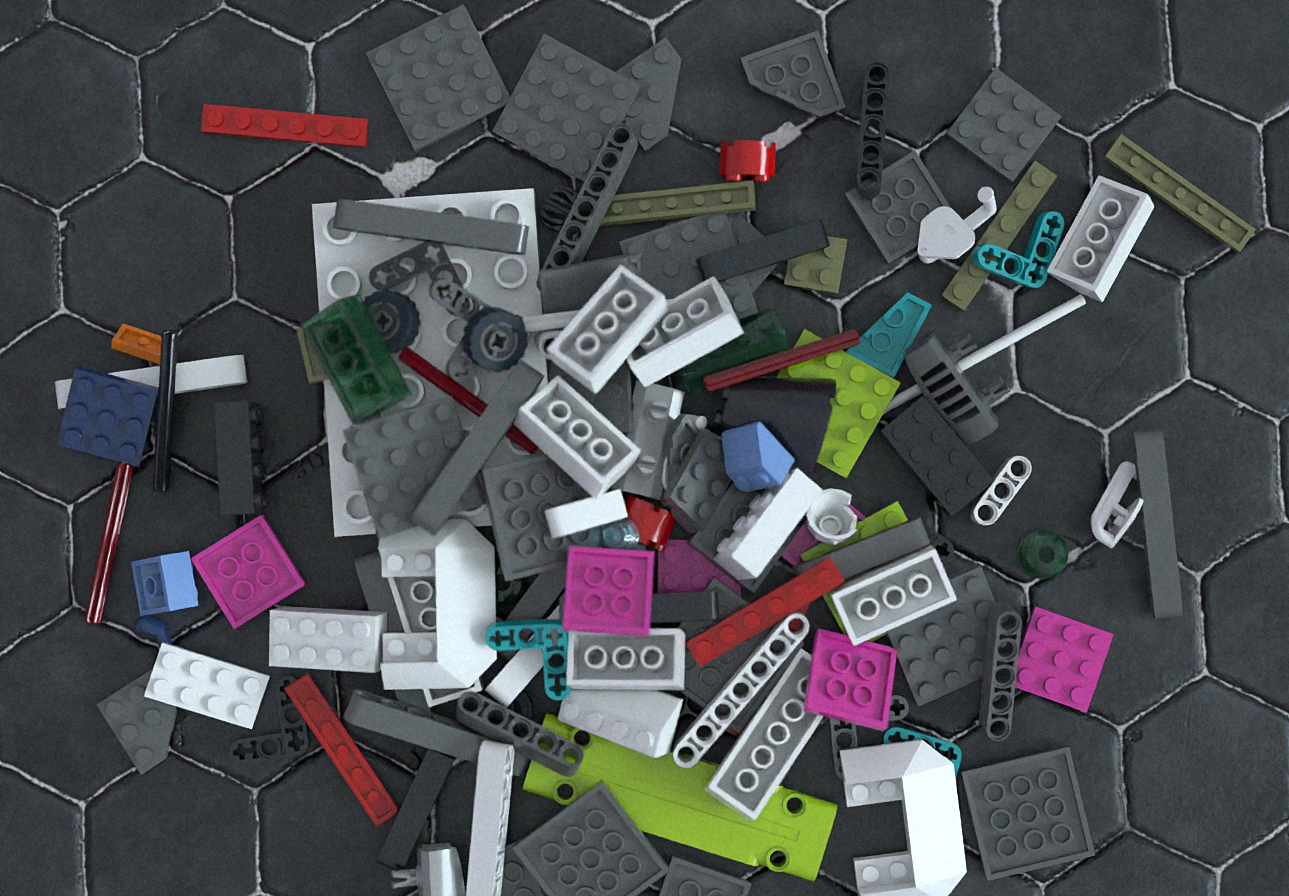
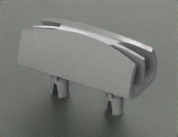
(653, 415)
(436, 871)

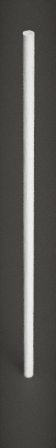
(997, 345)

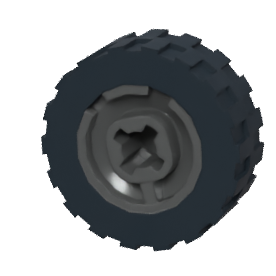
(394, 317)
(495, 339)

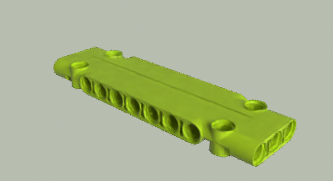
(674, 806)

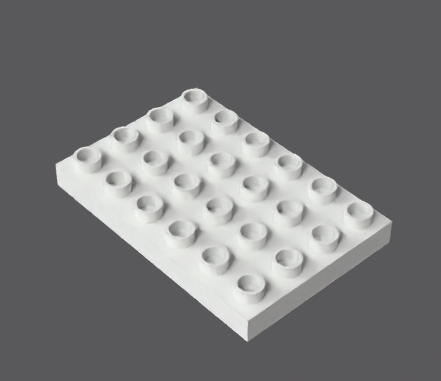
(491, 276)

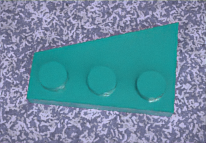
(891, 335)

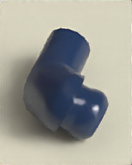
(154, 627)

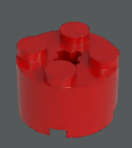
(747, 159)
(652, 522)

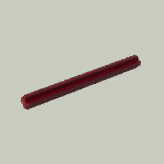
(781, 360)
(459, 394)
(108, 543)

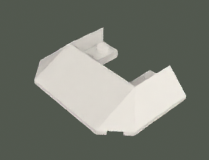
(464, 607)
(931, 815)

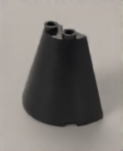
(789, 408)

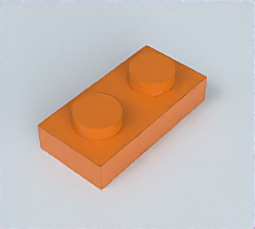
(138, 343)

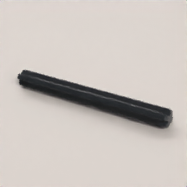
(165, 410)

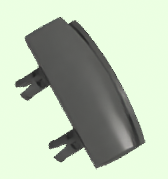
(949, 388)

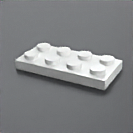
(206, 685)

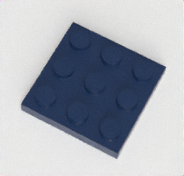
(107, 416)

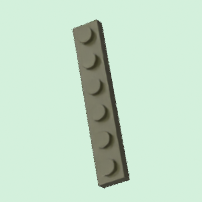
(1179, 193)
(680, 203)
(1000, 233)

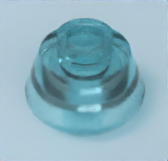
(621, 535)

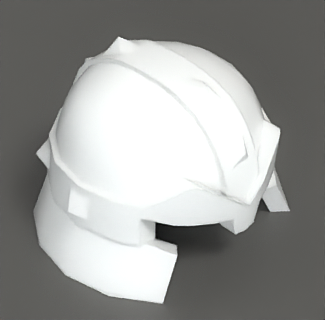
(829, 517)

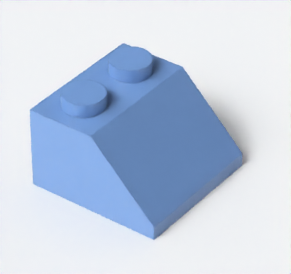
(754, 457)
(165, 583)

